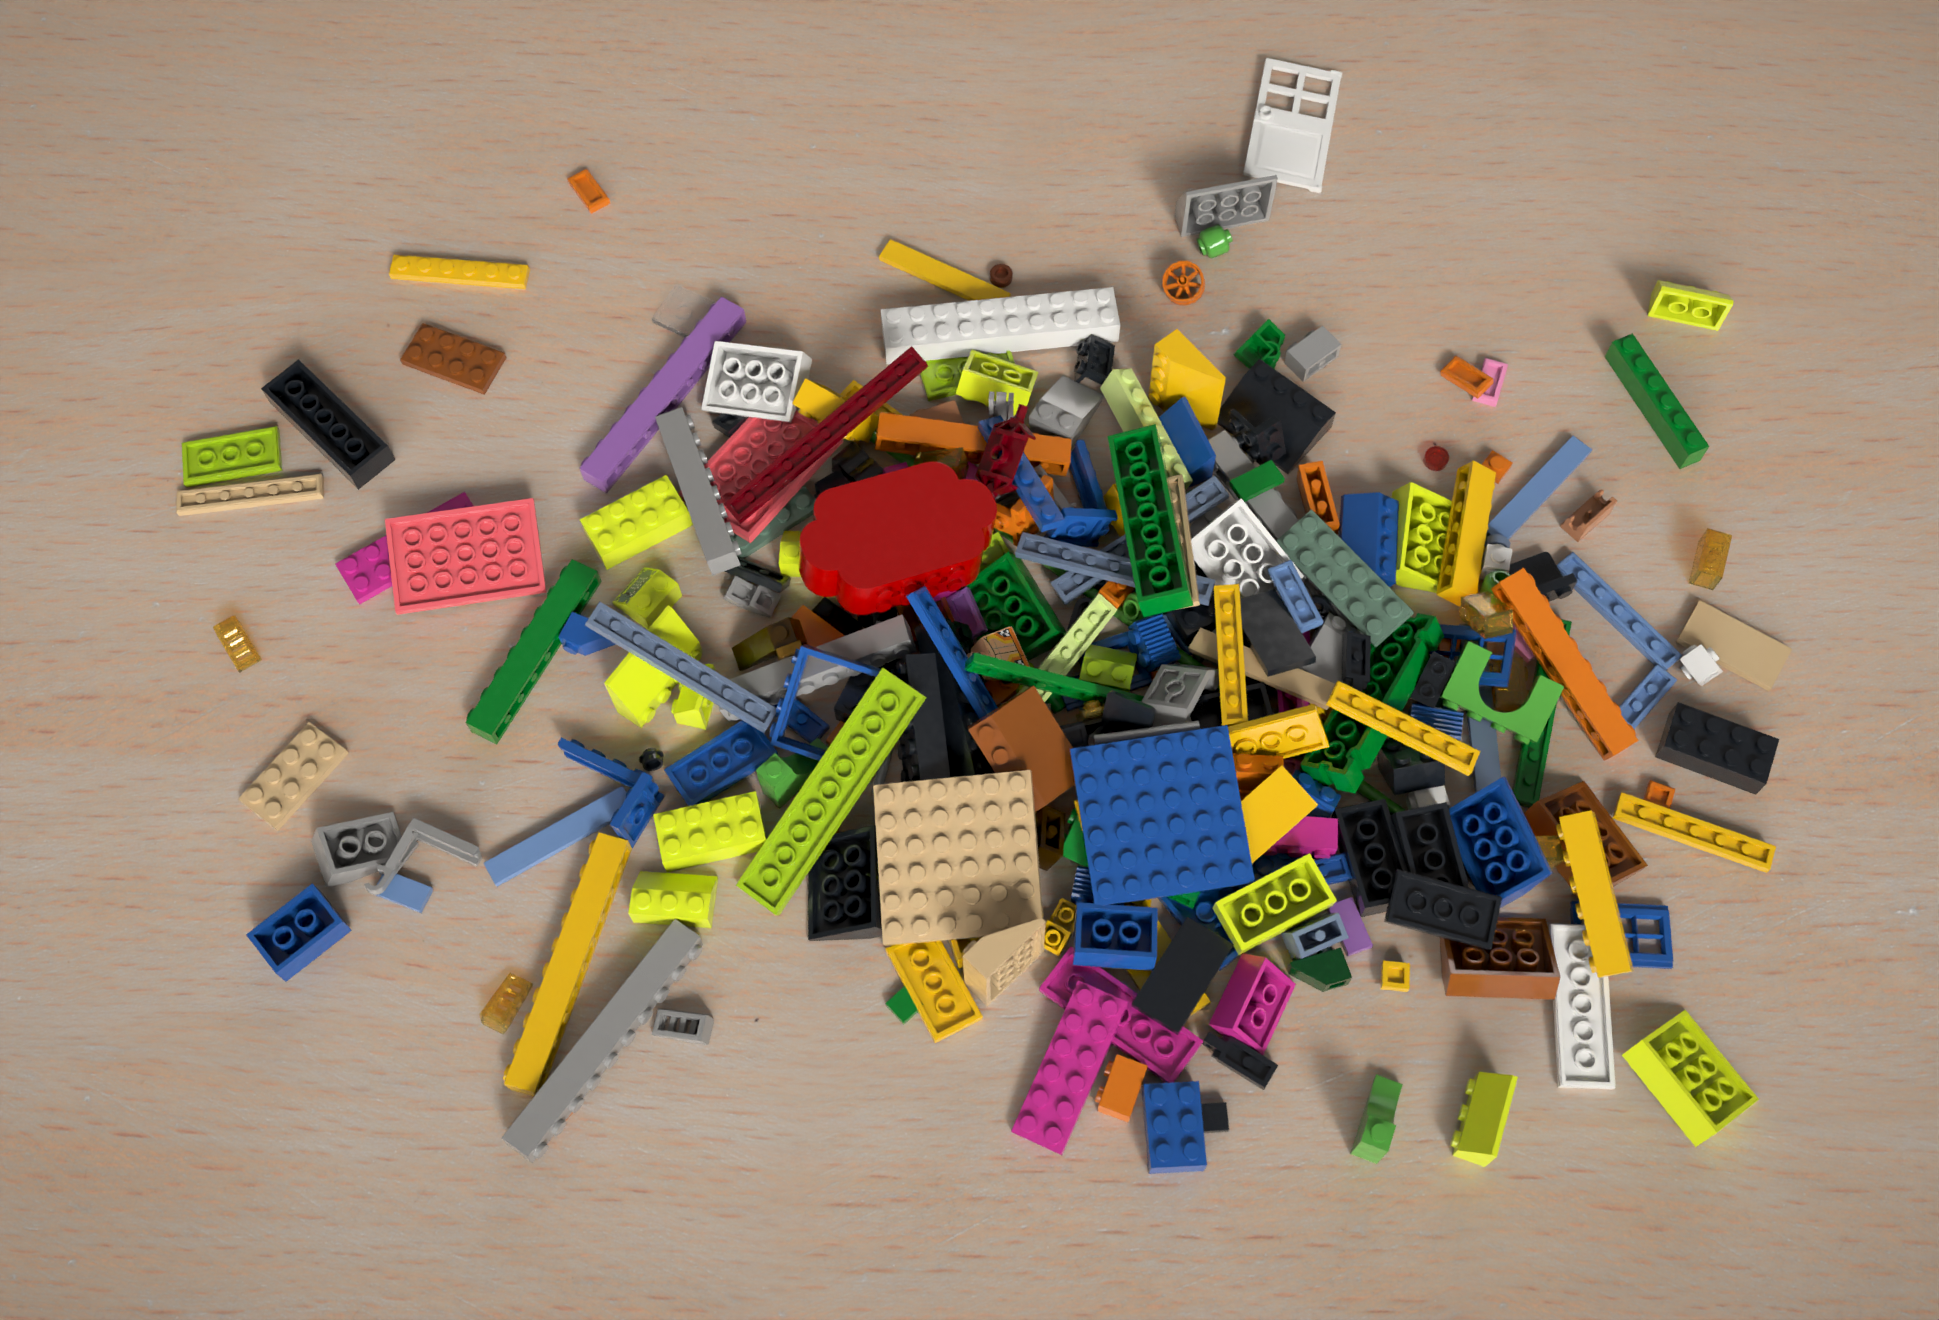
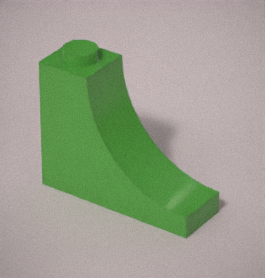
(785, 776)
(1377, 1121)

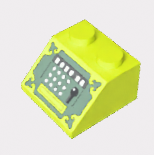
(648, 596)

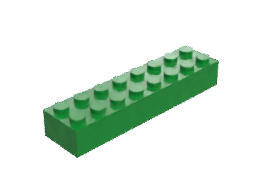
(1150, 521)

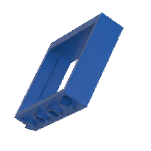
(792, 684)

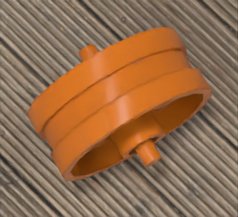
(1183, 283)

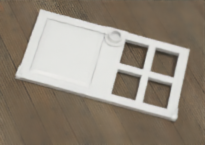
(1291, 142)

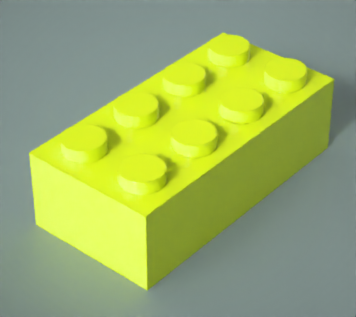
(636, 522)
(710, 831)
(1274, 904)

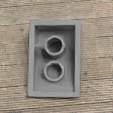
(1065, 410)
(1327, 647)
(355, 847)

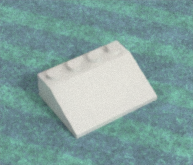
(754, 381)
(1238, 551)

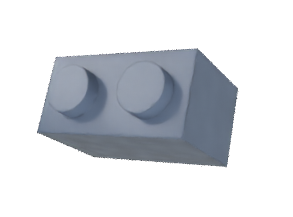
(1314, 935)

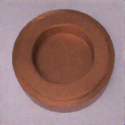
(1001, 275)

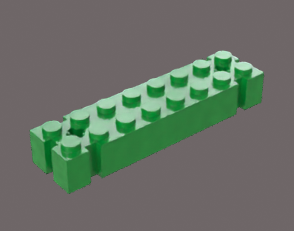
(1393, 676)

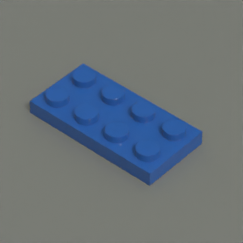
(720, 763)

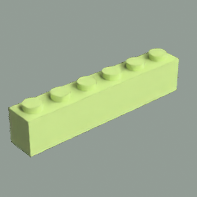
(1135, 411)

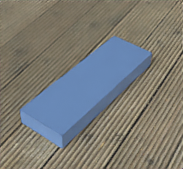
(1295, 596)
(1646, 695)

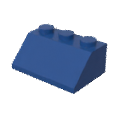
(1189, 441)

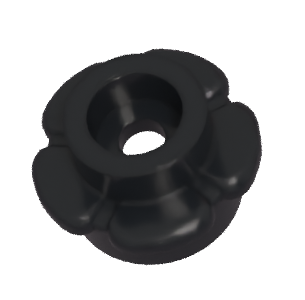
(651, 759)

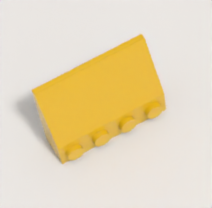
(1182, 372)

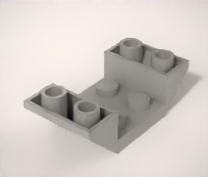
(1178, 690)

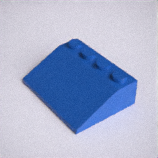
(1498, 843)

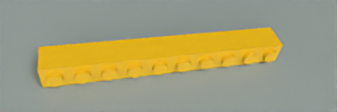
(568, 965)

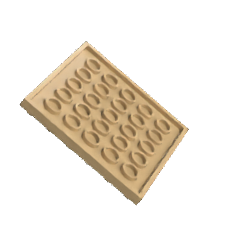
(957, 857)

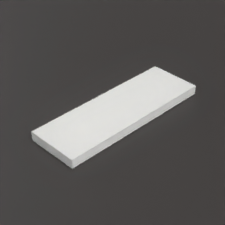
(1581, 1015)

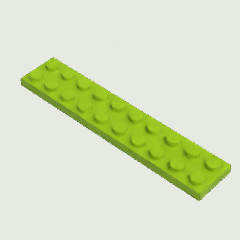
(830, 791)

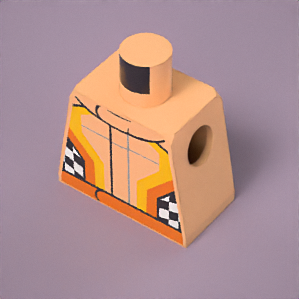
(1000, 645)

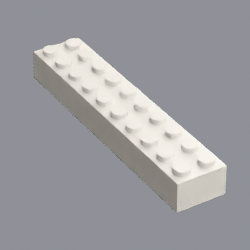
(1001, 324)

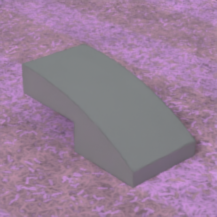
(752, 598)

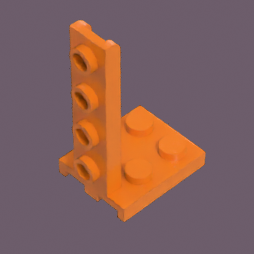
(1018, 519)

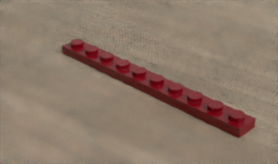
(826, 435)

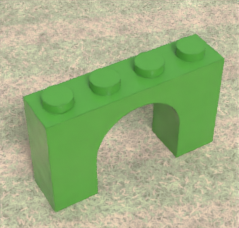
(1525, 722)

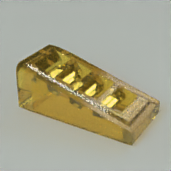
(229, 630)
(506, 1017)

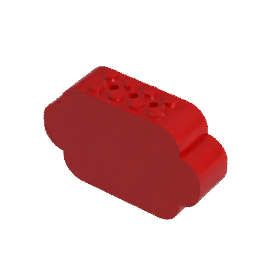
(896, 534)

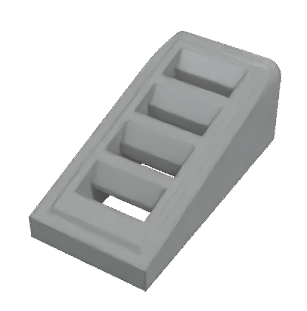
(699, 1030)

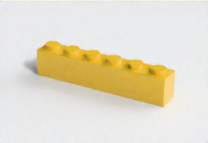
(1466, 532)
(1595, 893)

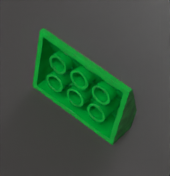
(1012, 598)

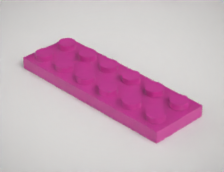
(369, 570)
(1137, 1033)
(1070, 1067)

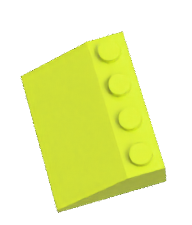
(1420, 537)
(641, 688)
(1690, 1078)

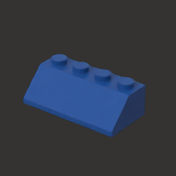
(1371, 531)

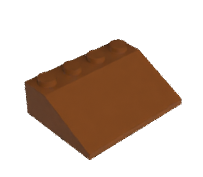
(1027, 737)
(1620, 854)
(1516, 967)

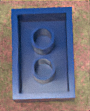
(298, 932)
(1115, 936)
(1174, 1127)

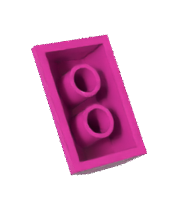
(1253, 1002)

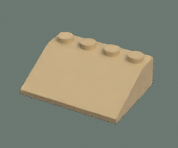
(1001, 958)

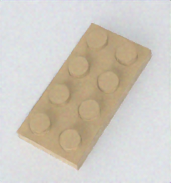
(293, 776)

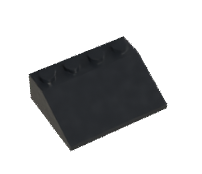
(1269, 393)
(845, 888)

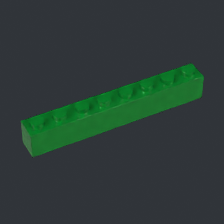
(532, 652)

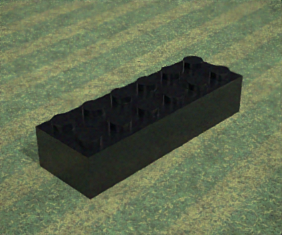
(328, 424)
(924, 739)

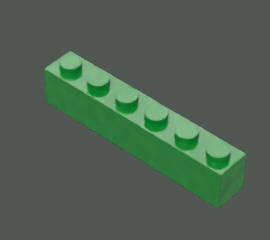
(1656, 401)

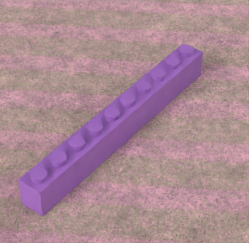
(661, 396)

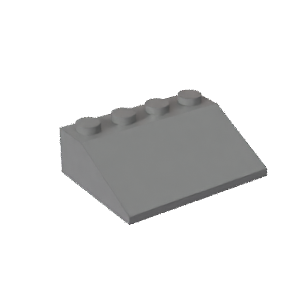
(1225, 205)

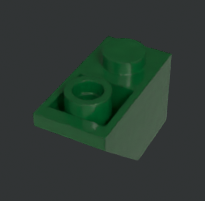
(1322, 971)

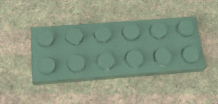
(1344, 578)

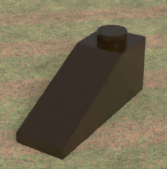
(764, 643)

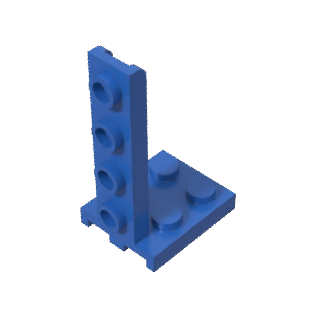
(1084, 524)
(641, 798)

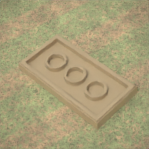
(1736, 644)

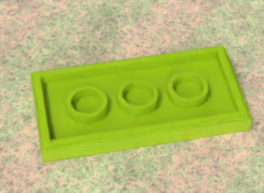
(943, 375)
(231, 456)

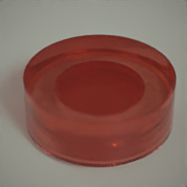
(1436, 458)

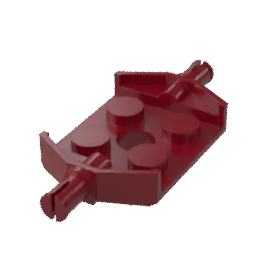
(1011, 439)

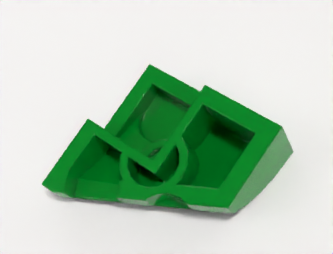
(1262, 345)

